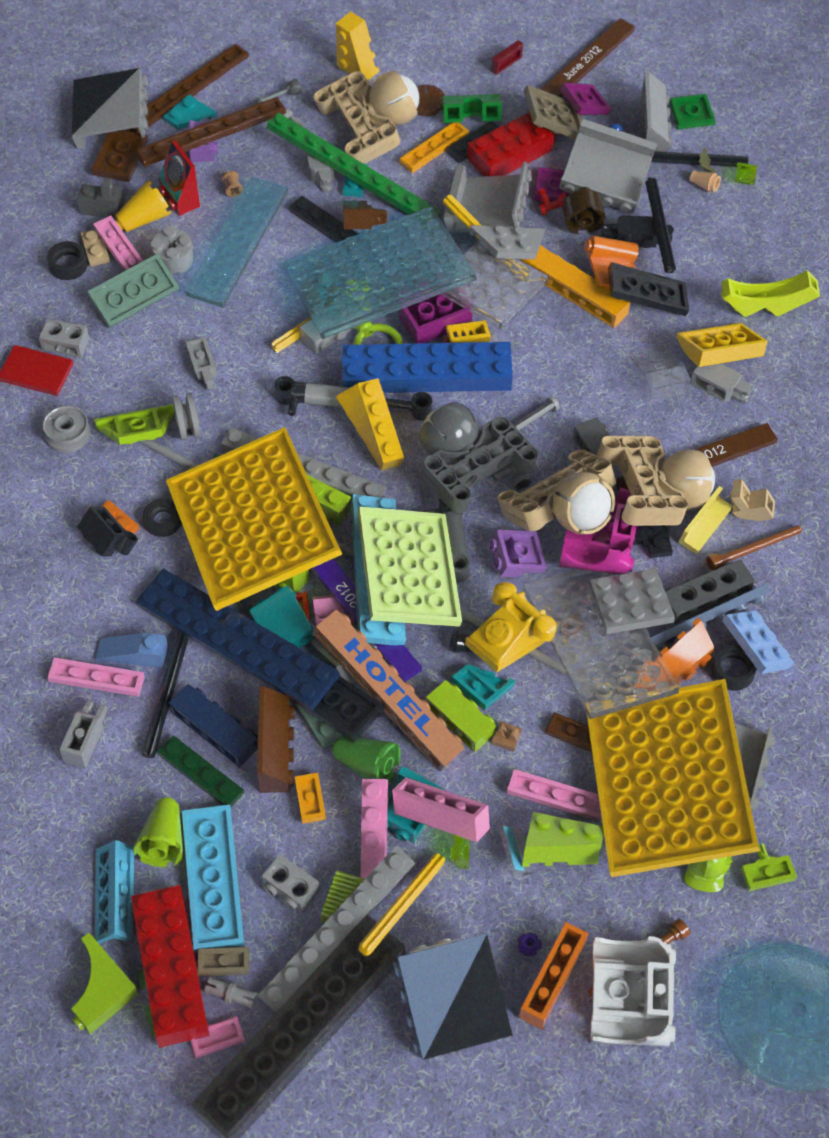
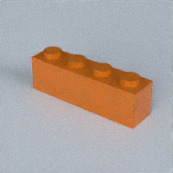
(553, 976)

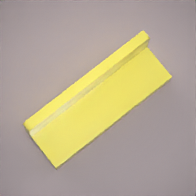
(705, 522)

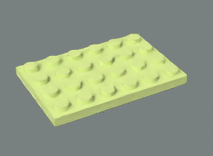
(408, 567)

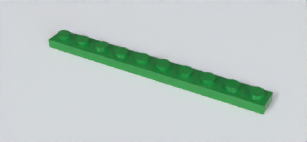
(347, 165)

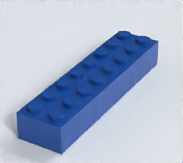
(430, 366)

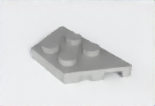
(509, 241)

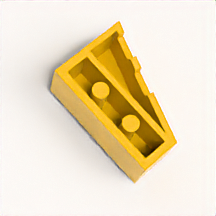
(353, 46)

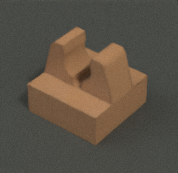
(506, 736)

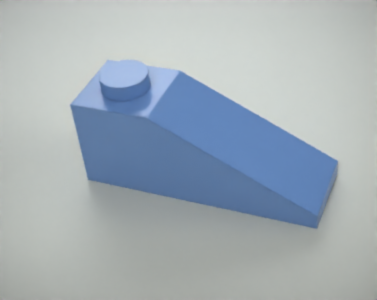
(134, 649)

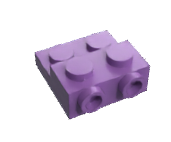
(516, 553)

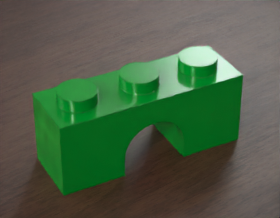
(485, 106)

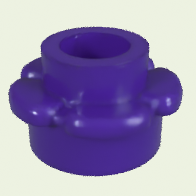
(529, 950)

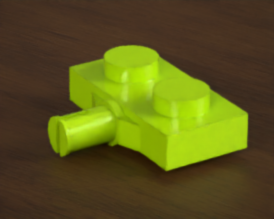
(768, 871)

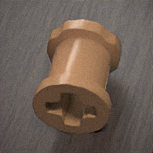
(232, 183)

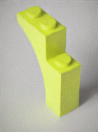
(775, 296)

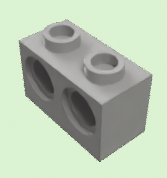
(64, 338)
(295, 879)

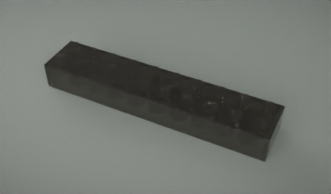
(295, 1033)

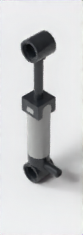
(293, 392)

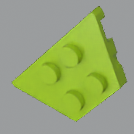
(136, 425)

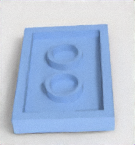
(758, 641)

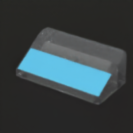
(514, 847)

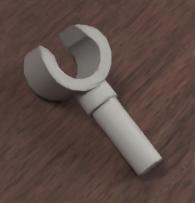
(289, 114)

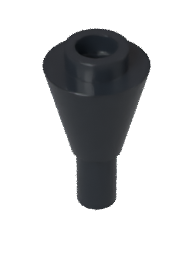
(458, 642)

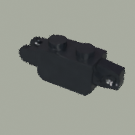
(635, 230)

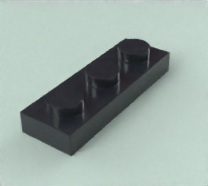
(459, 149)

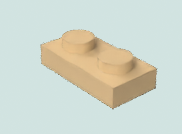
(95, 248)

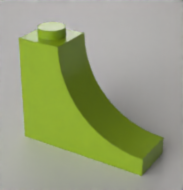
(106, 991)

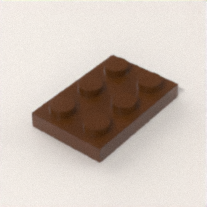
(118, 155)

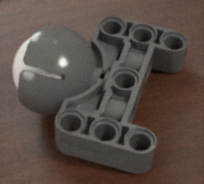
(467, 455)

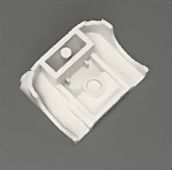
(633, 992)

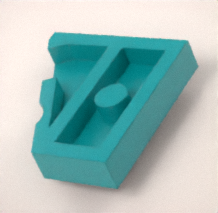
(188, 110)
(481, 685)

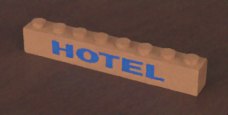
(386, 687)

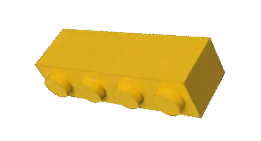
(371, 417)

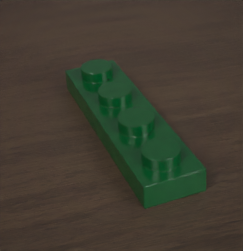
(200, 772)

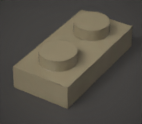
(223, 961)

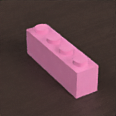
(441, 809)

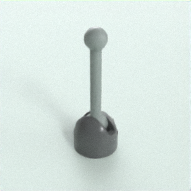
(292, 87)

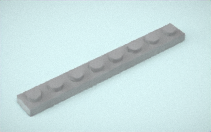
(330, 475)
(337, 928)

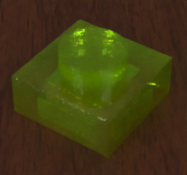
(745, 173)

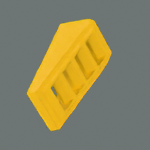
(471, 327)

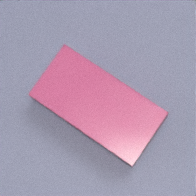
(222, 1036)

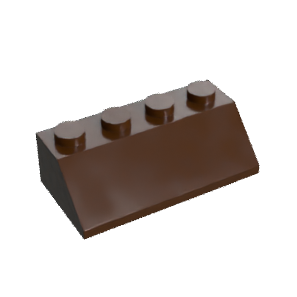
(274, 741)

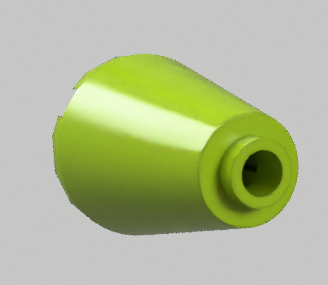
(161, 835)

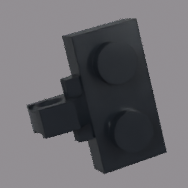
(656, 540)

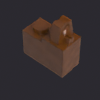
(362, 216)

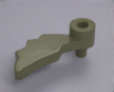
(705, 161)

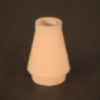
(706, 180)

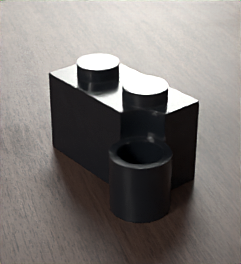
(105, 532)

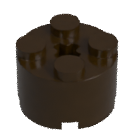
(583, 211)

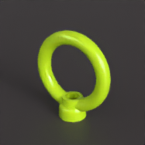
(367, 329)

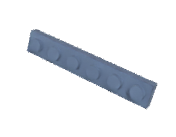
(716, 613)

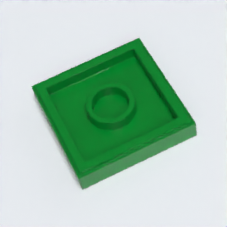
(692, 111)

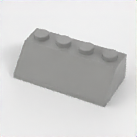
(655, 112)

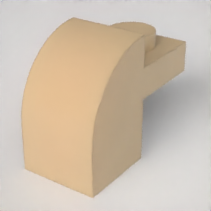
(751, 505)

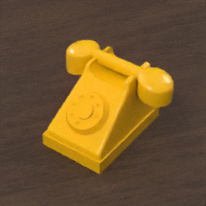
(511, 630)

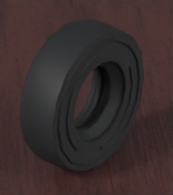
(156, 507)

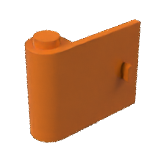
(604, 251)

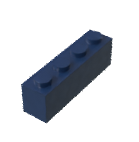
(214, 725)

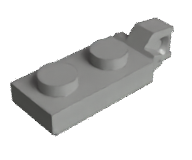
(202, 361)

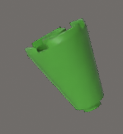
(368, 757)

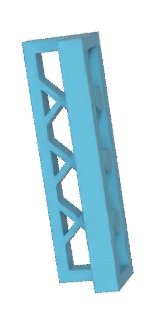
(118, 891)

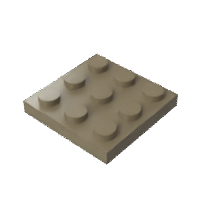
(552, 112)

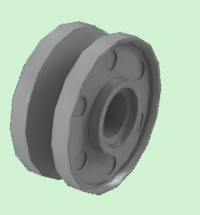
(186, 416)
(66, 429)

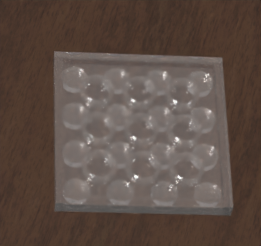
(500, 286)

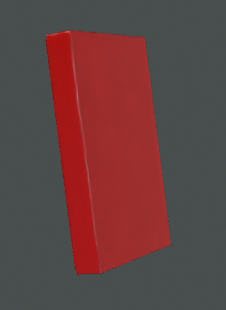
(35, 370)

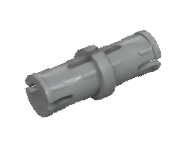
(231, 993)

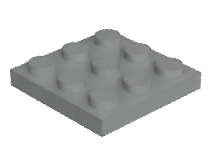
(631, 601)

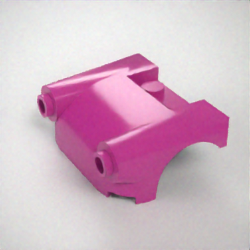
(606, 549)

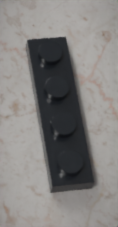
(320, 220)

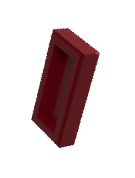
(507, 57)

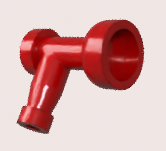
(546, 205)

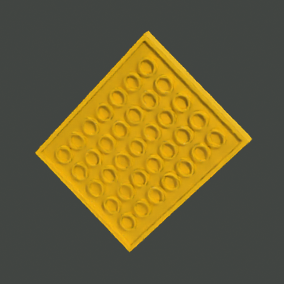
(252, 518)
(672, 782)

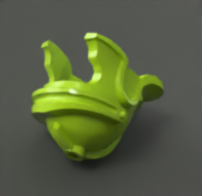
(707, 875)

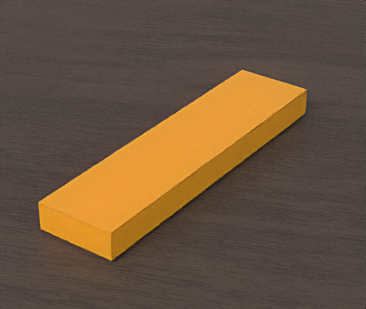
(433, 146)

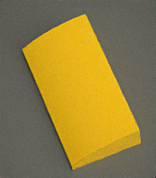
(721, 344)

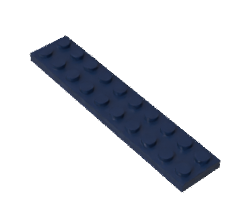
(238, 639)

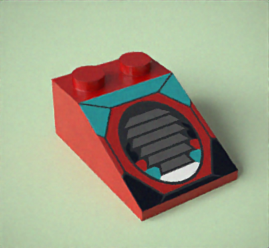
(179, 181)

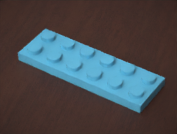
(212, 878)

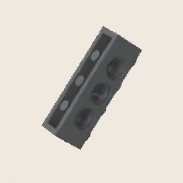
(735, 573)

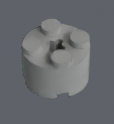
(174, 249)

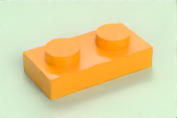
(310, 798)

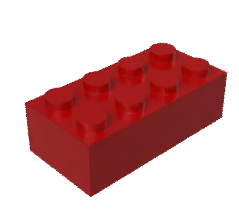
(509, 147)

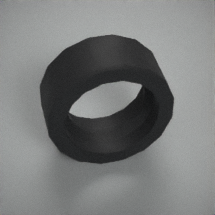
(67, 272)
(733, 683)

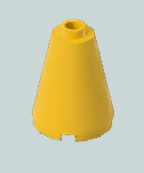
(142, 208)

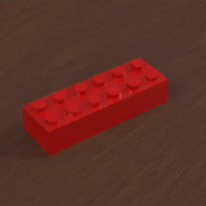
(169, 966)

